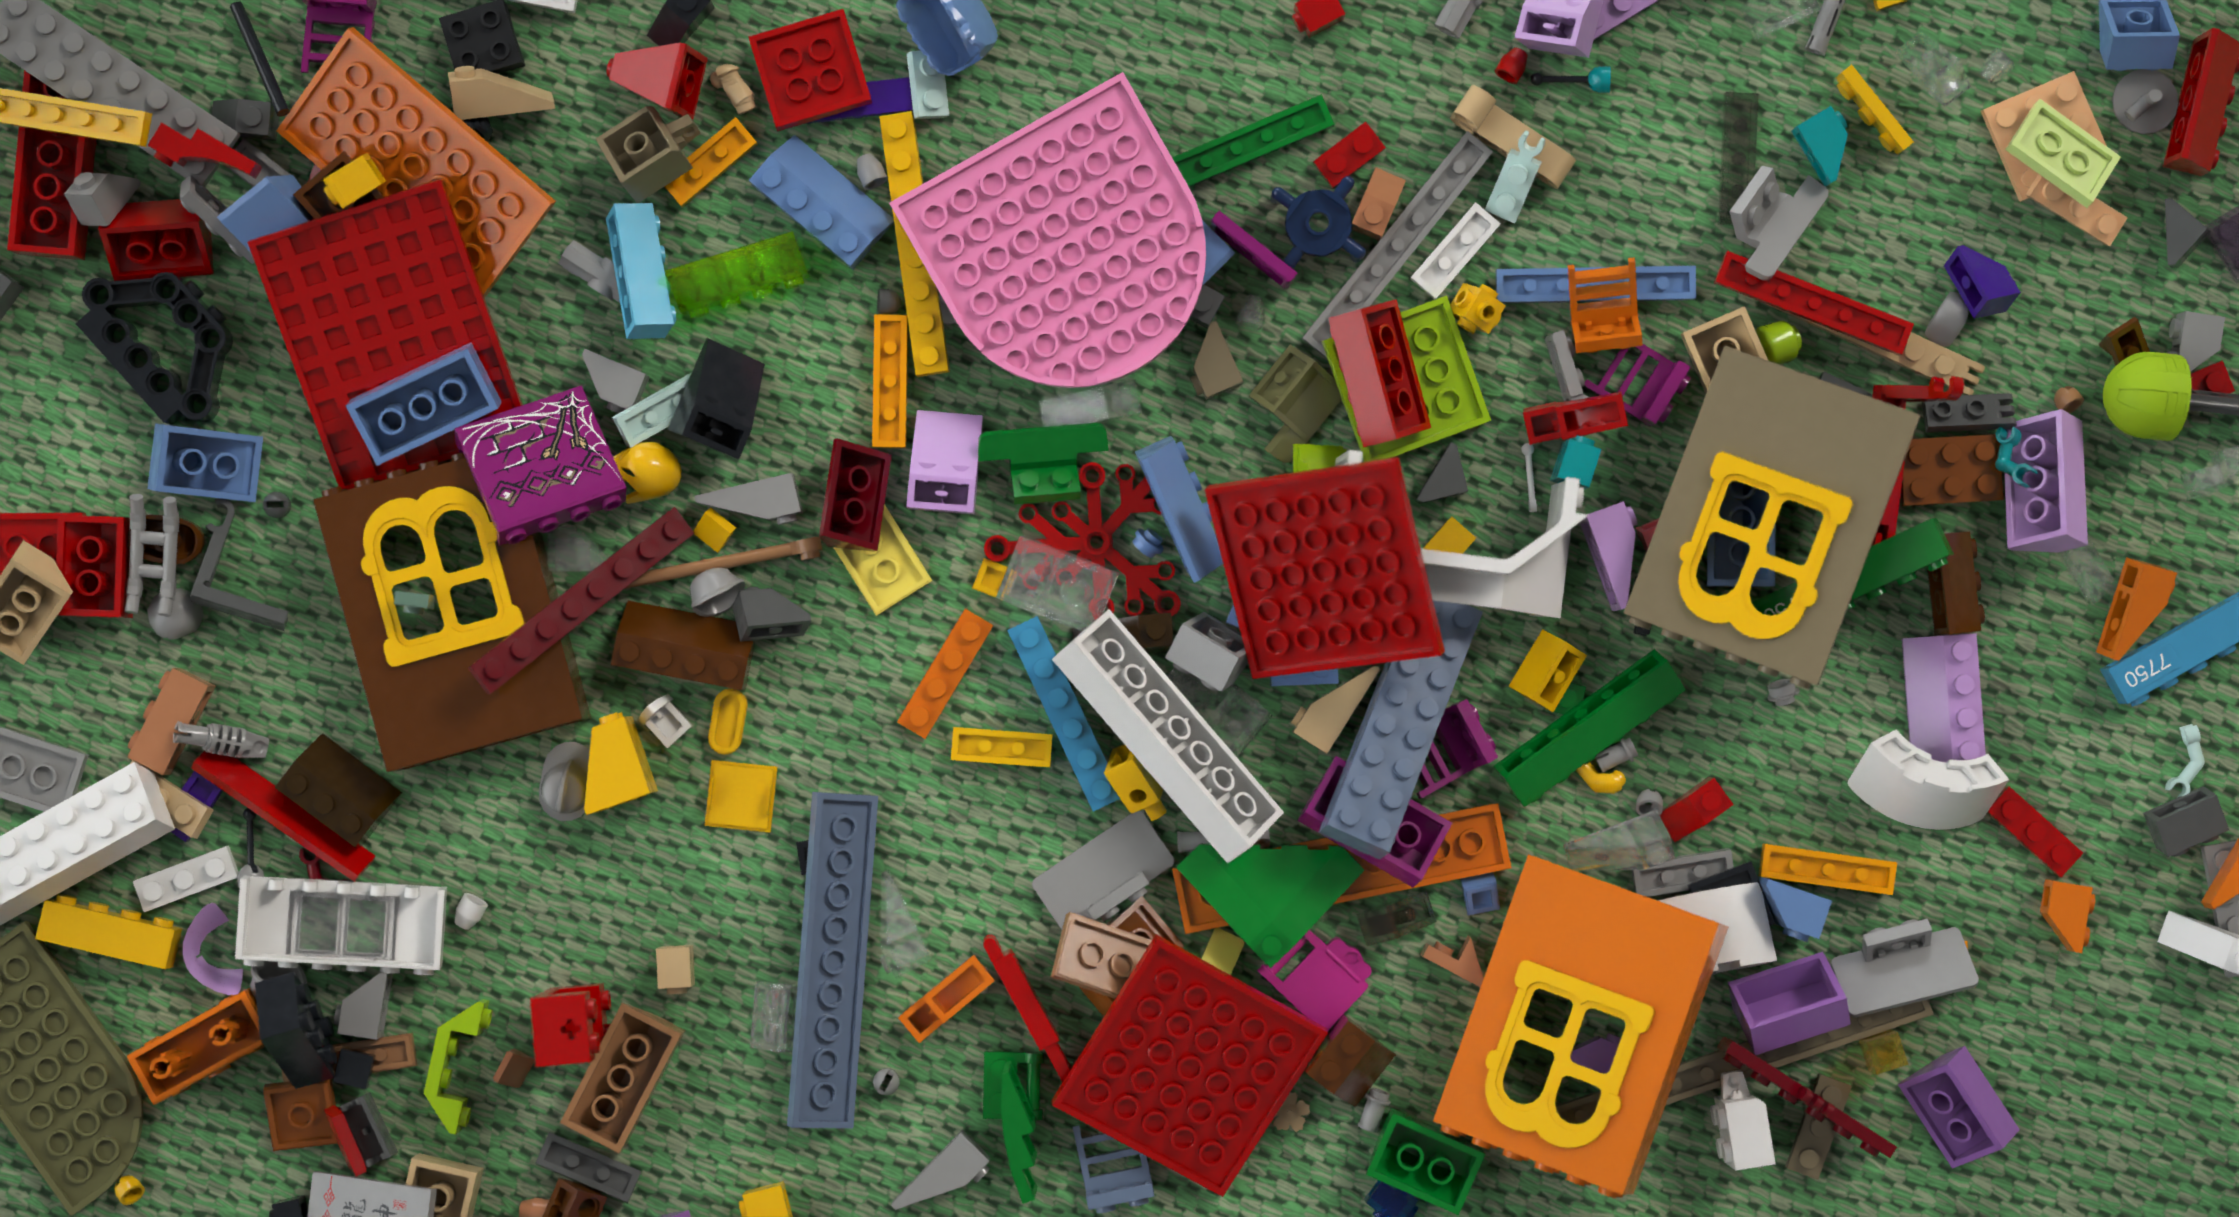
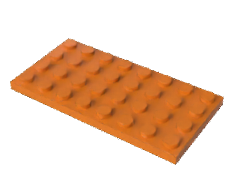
(374, 107)

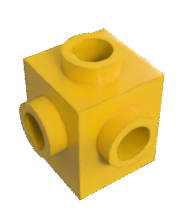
(1477, 308)

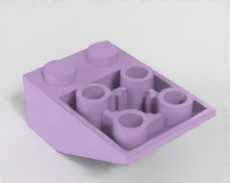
(1559, 25)
(944, 462)

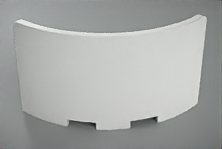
(1923, 791)
(1744, 911)

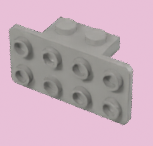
(1105, 871)
(1904, 967)

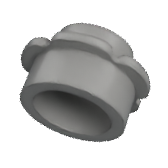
(1782, 692)

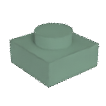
(414, 602)

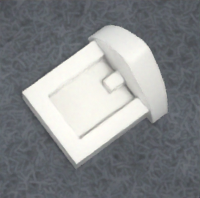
(665, 720)

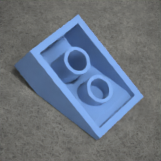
(205, 463)

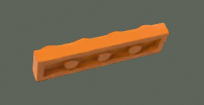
(945, 673)

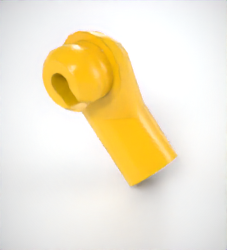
(1601, 782)

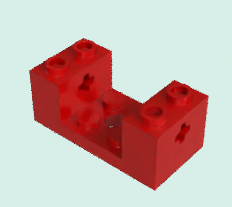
(564, 1023)

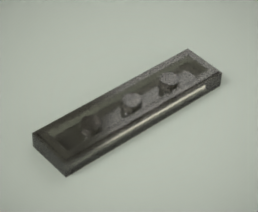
(1737, 149)

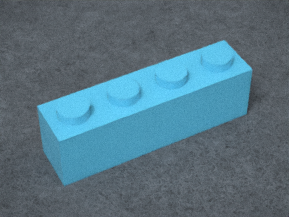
(640, 270)

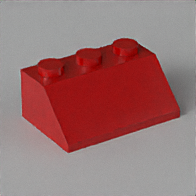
(155, 240)
(95, 564)

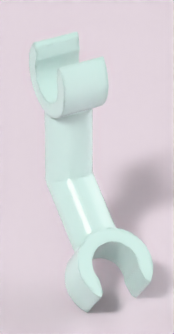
(2191, 738)

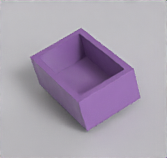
(1789, 1003)

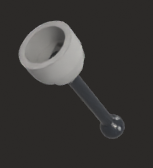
(249, 869)

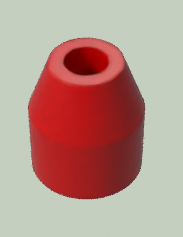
(1512, 65)

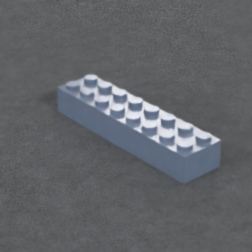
(1397, 739)

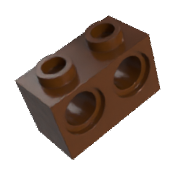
(574, 1200)

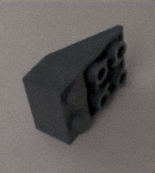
(719, 399)

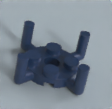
(1318, 202)

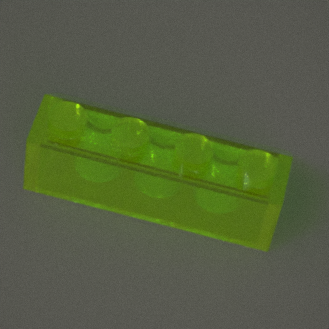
(738, 274)

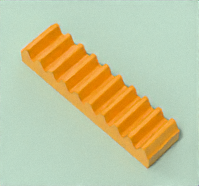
(890, 381)
(1827, 869)

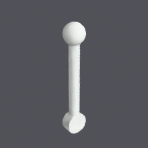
(1528, 450)

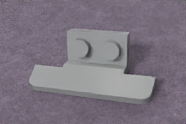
(1773, 219)

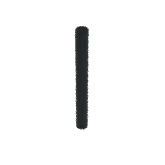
(259, 59)

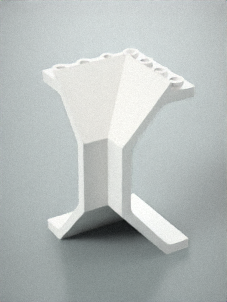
(1523, 583)

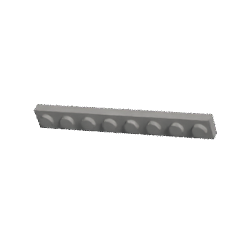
(1403, 235)

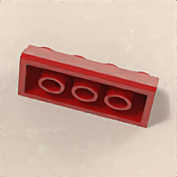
(2203, 103)
(1379, 373)

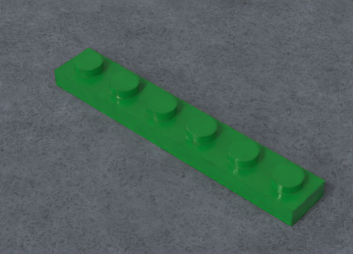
(1254, 141)

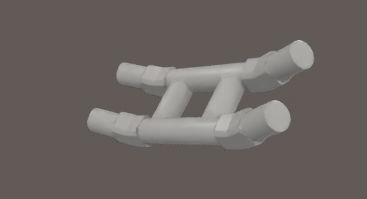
(137, 569)

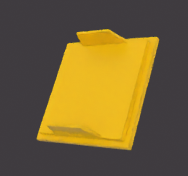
(741, 796)

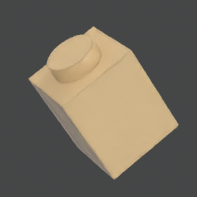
(675, 968)

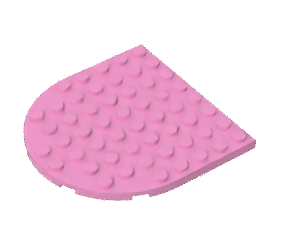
(1065, 243)

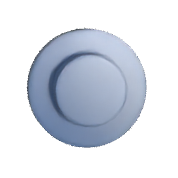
(1148, 542)

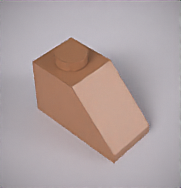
(1377, 204)

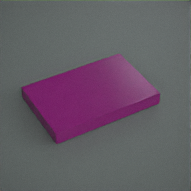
(1253, 250)

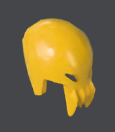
(654, 468)

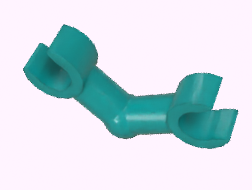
(2004, 461)

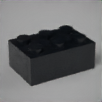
(295, 1030)

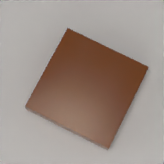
(298, 1114)

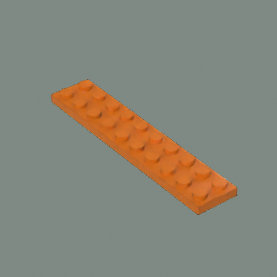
(1469, 849)

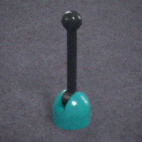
(1598, 79)

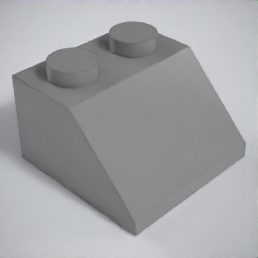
(1208, 652)

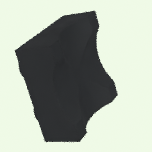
(483, 38)

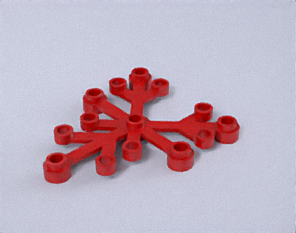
(1131, 502)

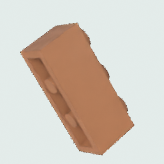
(180, 699)

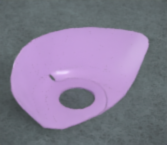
(220, 980)

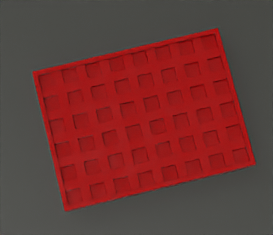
(370, 301)

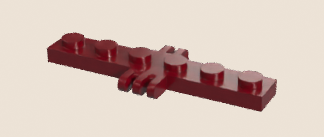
(1794, 1092)

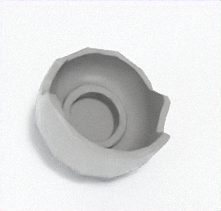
(183, 620)

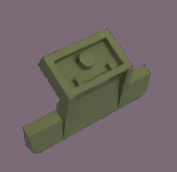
(1299, 396)

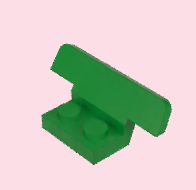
(1043, 458)

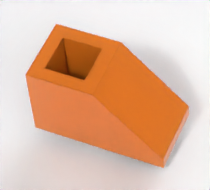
(2067, 911)

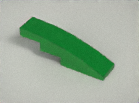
(1017, 1123)

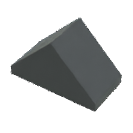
(2182, 233)
(1445, 479)

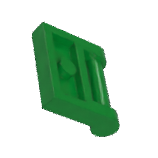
(993, 1069)

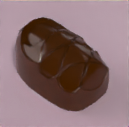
(189, 541)

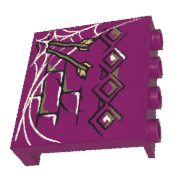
(541, 465)

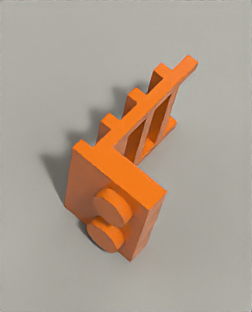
(1606, 322)

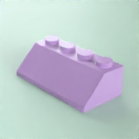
(2053, 509)
(1944, 696)

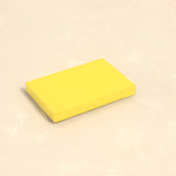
(888, 573)

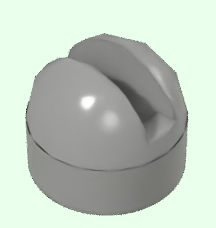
(1652, 797)
(879, 1079)

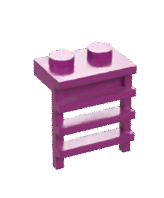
(336, 12)
(1654, 398)
(1464, 743)

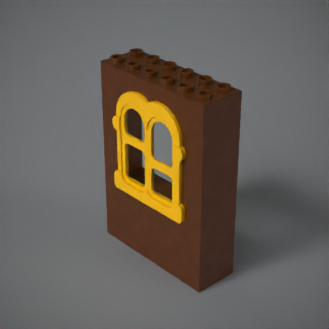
(421, 688)

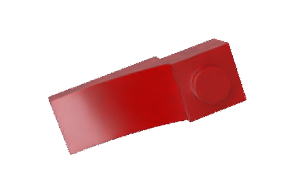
(202, 147)
(1574, 417)

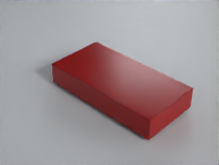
(345, 1140)

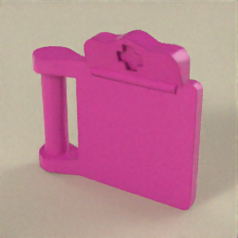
(1324, 981)

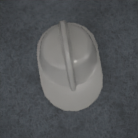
(564, 781)

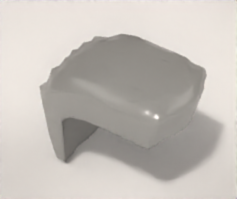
(1948, 320)

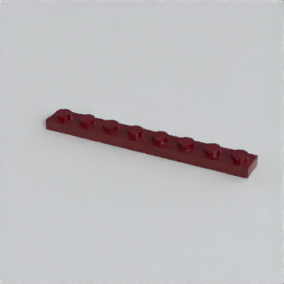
(580, 601)

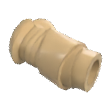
(737, 90)

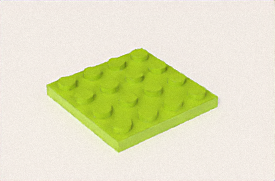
(1443, 374)

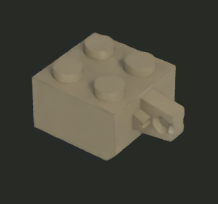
(648, 151)

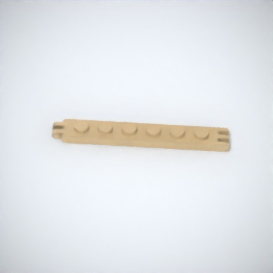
(1920, 357)

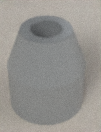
(870, 172)

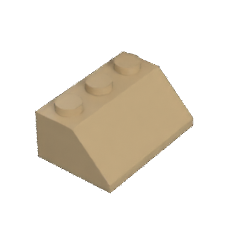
(1708, 340)
(29, 600)

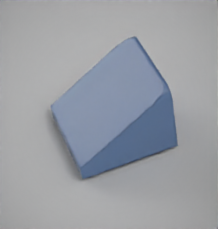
(1480, 893)

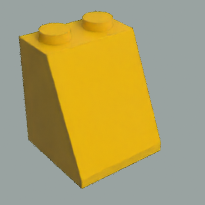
(616, 765)

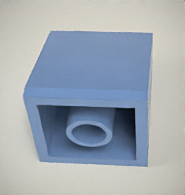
(265, 209)

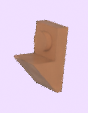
(1464, 965)

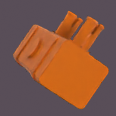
(198, 1048)

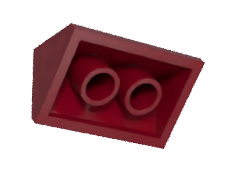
(854, 496)

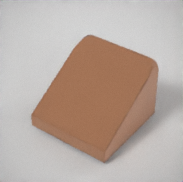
(513, 1068)

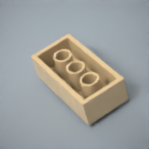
(455, 1184)

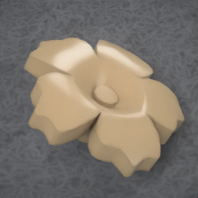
(1291, 1113)

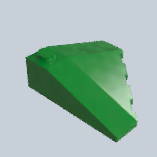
(1271, 893)

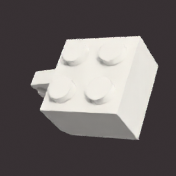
(1742, 1125)

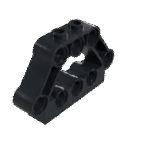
(206, 363)

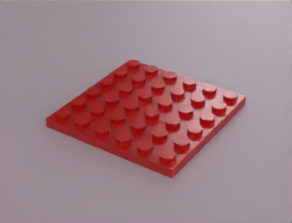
(1325, 569)
(1189, 1066)

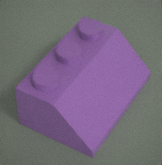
(1959, 1107)

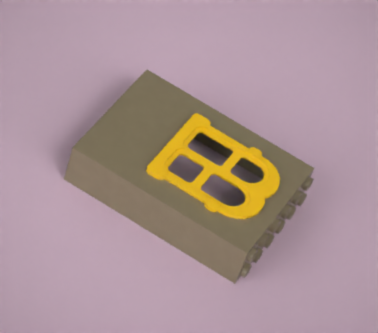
(1798, 445)

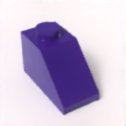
(1981, 282)

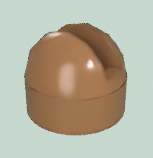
(2068, 399)

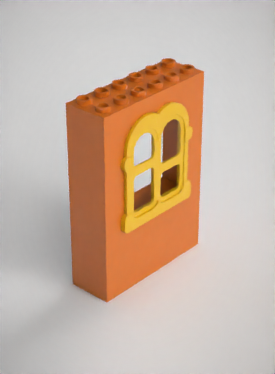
(1604, 954)

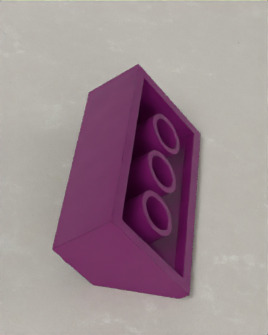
(1414, 843)

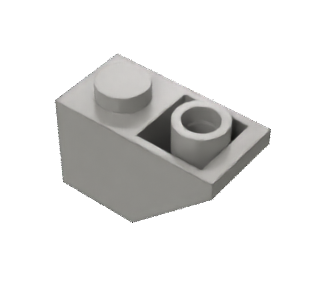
(2196, 336)

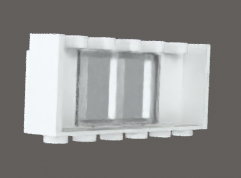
(341, 924)

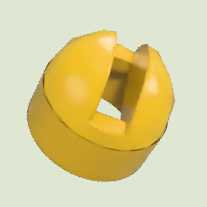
(129, 1190)

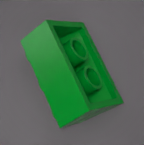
(1425, 1161)

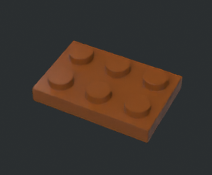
(1951, 471)

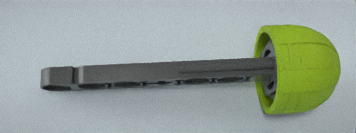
(2152, 396)

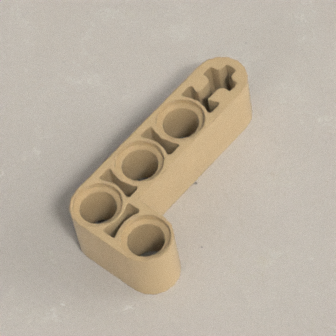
(1502, 132)

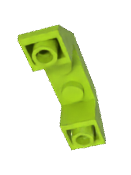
(452, 1108)

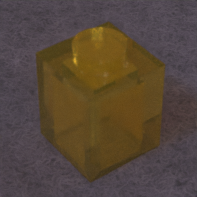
(1883, 1052)

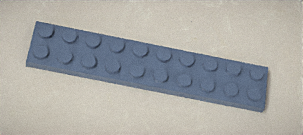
(832, 960)

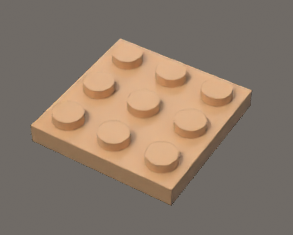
(2007, 116)

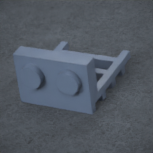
(1115, 1187)

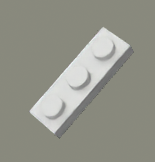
(1455, 251)
(186, 879)

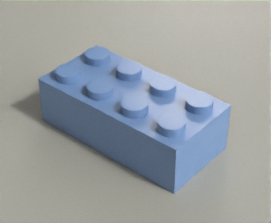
(423, 404)

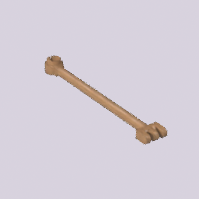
(806, 548)

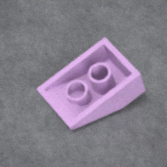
(1611, 544)

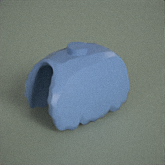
(949, 31)

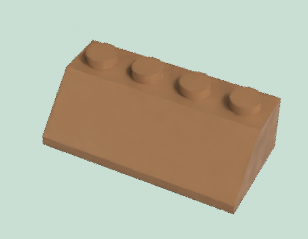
(622, 1077)

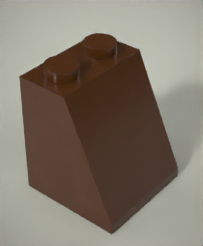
(1349, 1061)

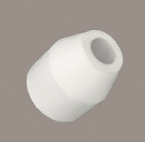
(469, 911)

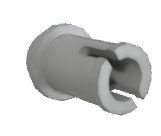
(1616, 754)
(1374, 1109)

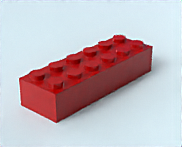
(44, 170)

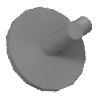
(2145, 101)

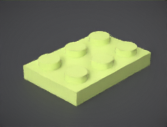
(2063, 153)

